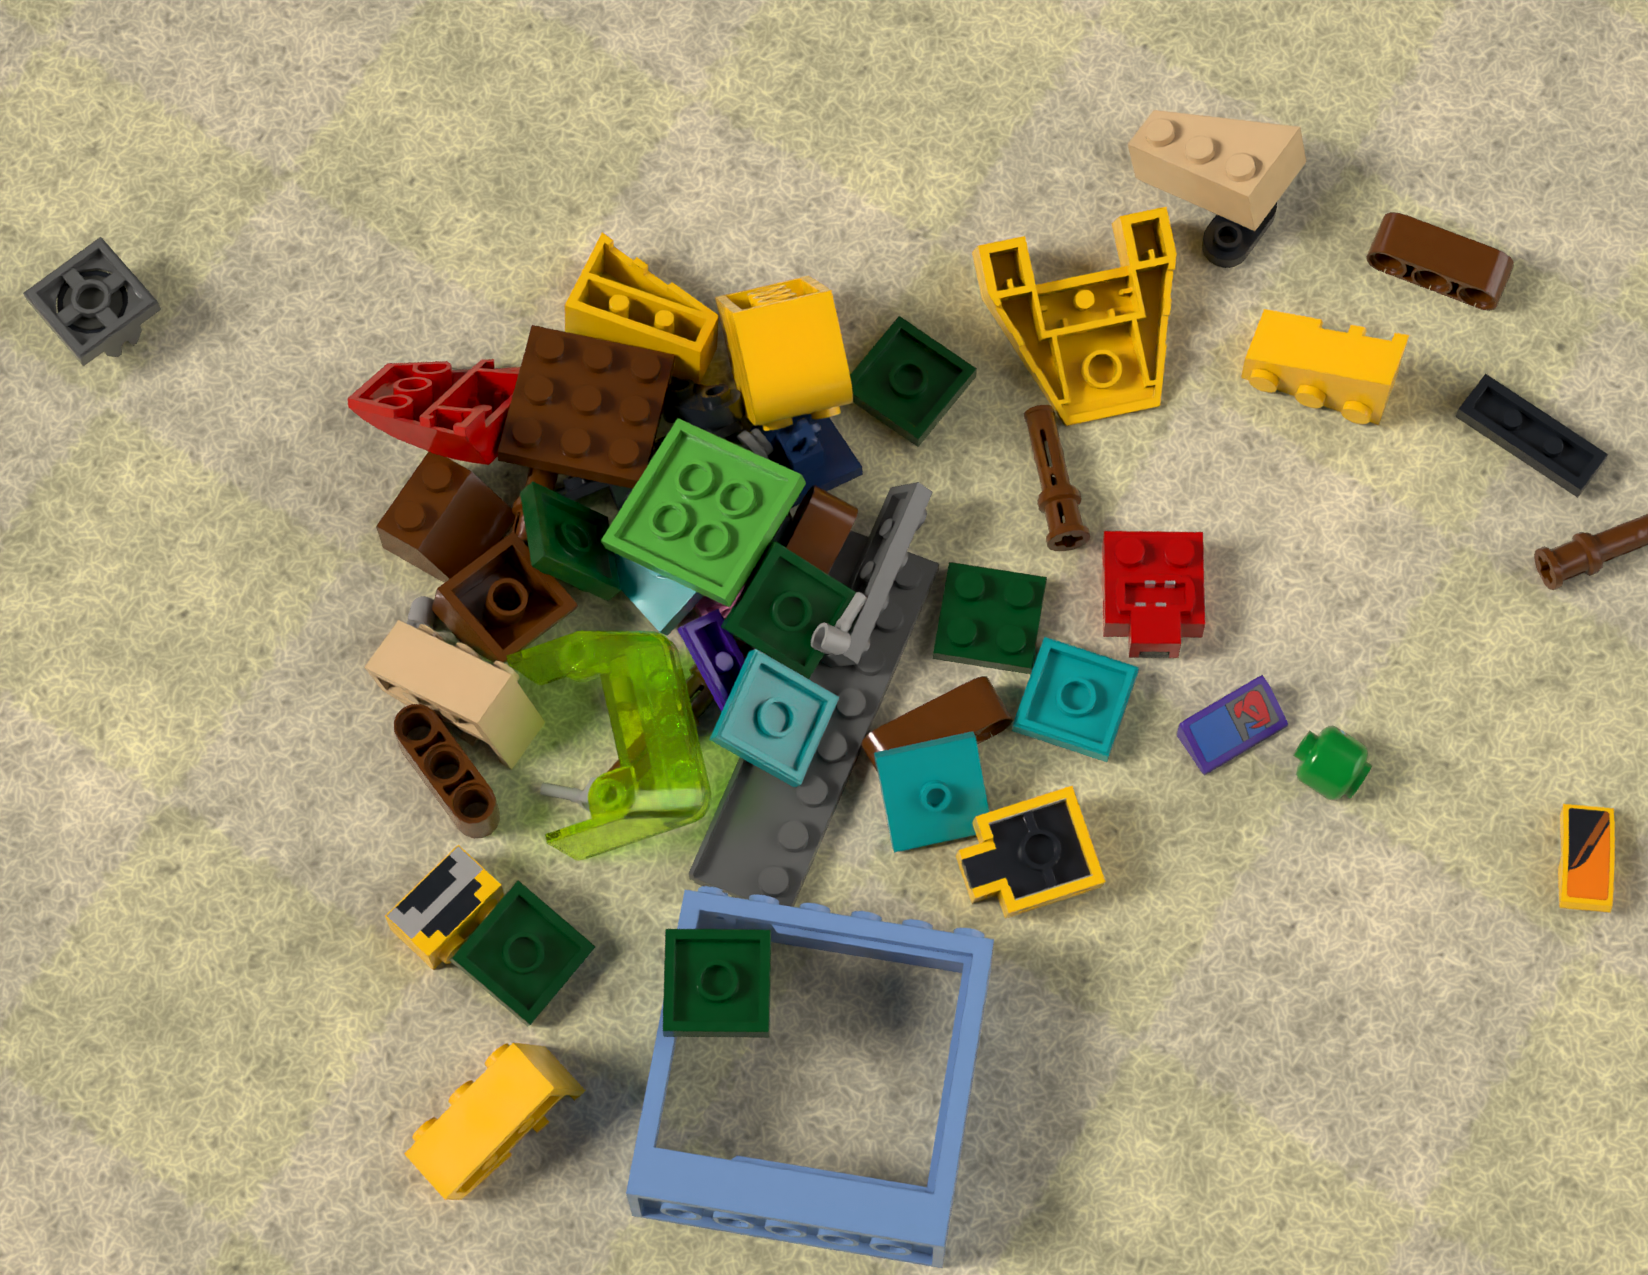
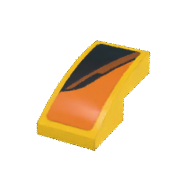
(1586, 858)

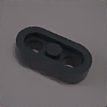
(1232, 254)
(703, 404)

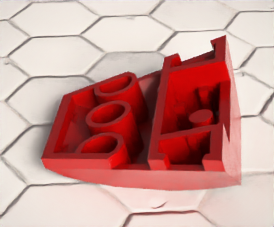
(440, 408)

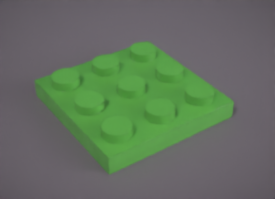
(703, 512)

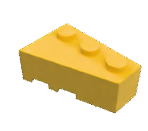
(631, 306)
(1324, 365)
(490, 1118)

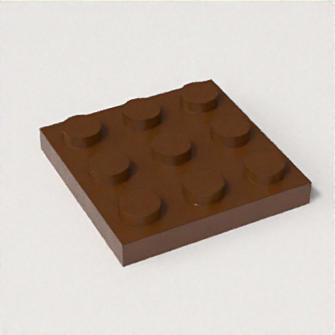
(586, 407)

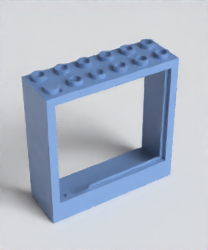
(806, 1202)

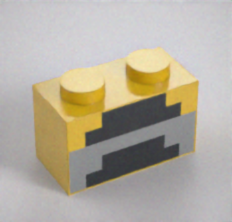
(445, 907)

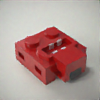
(1153, 590)

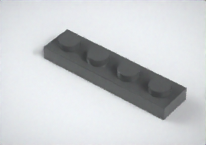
(881, 562)

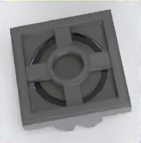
(93, 303)

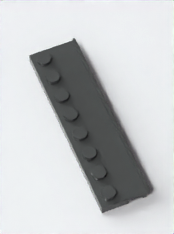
(772, 831)

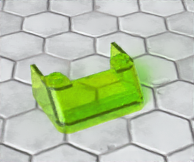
(654, 732)

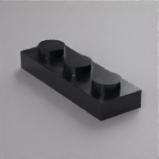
(1531, 435)

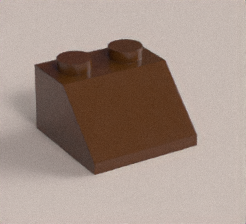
(444, 518)
(501, 601)

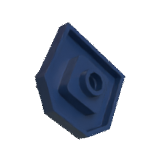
(814, 451)

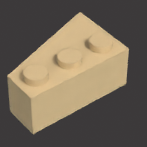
(1218, 162)
(458, 687)

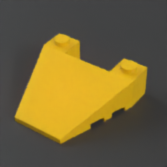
(1092, 336)

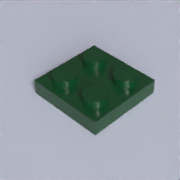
(910, 381)
(567, 541)
(784, 608)
(989, 618)
(522, 953)
(717, 983)

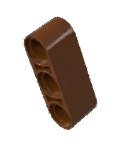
(1440, 260)
(820, 527)
(962, 710)
(438, 750)

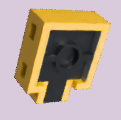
(1031, 854)

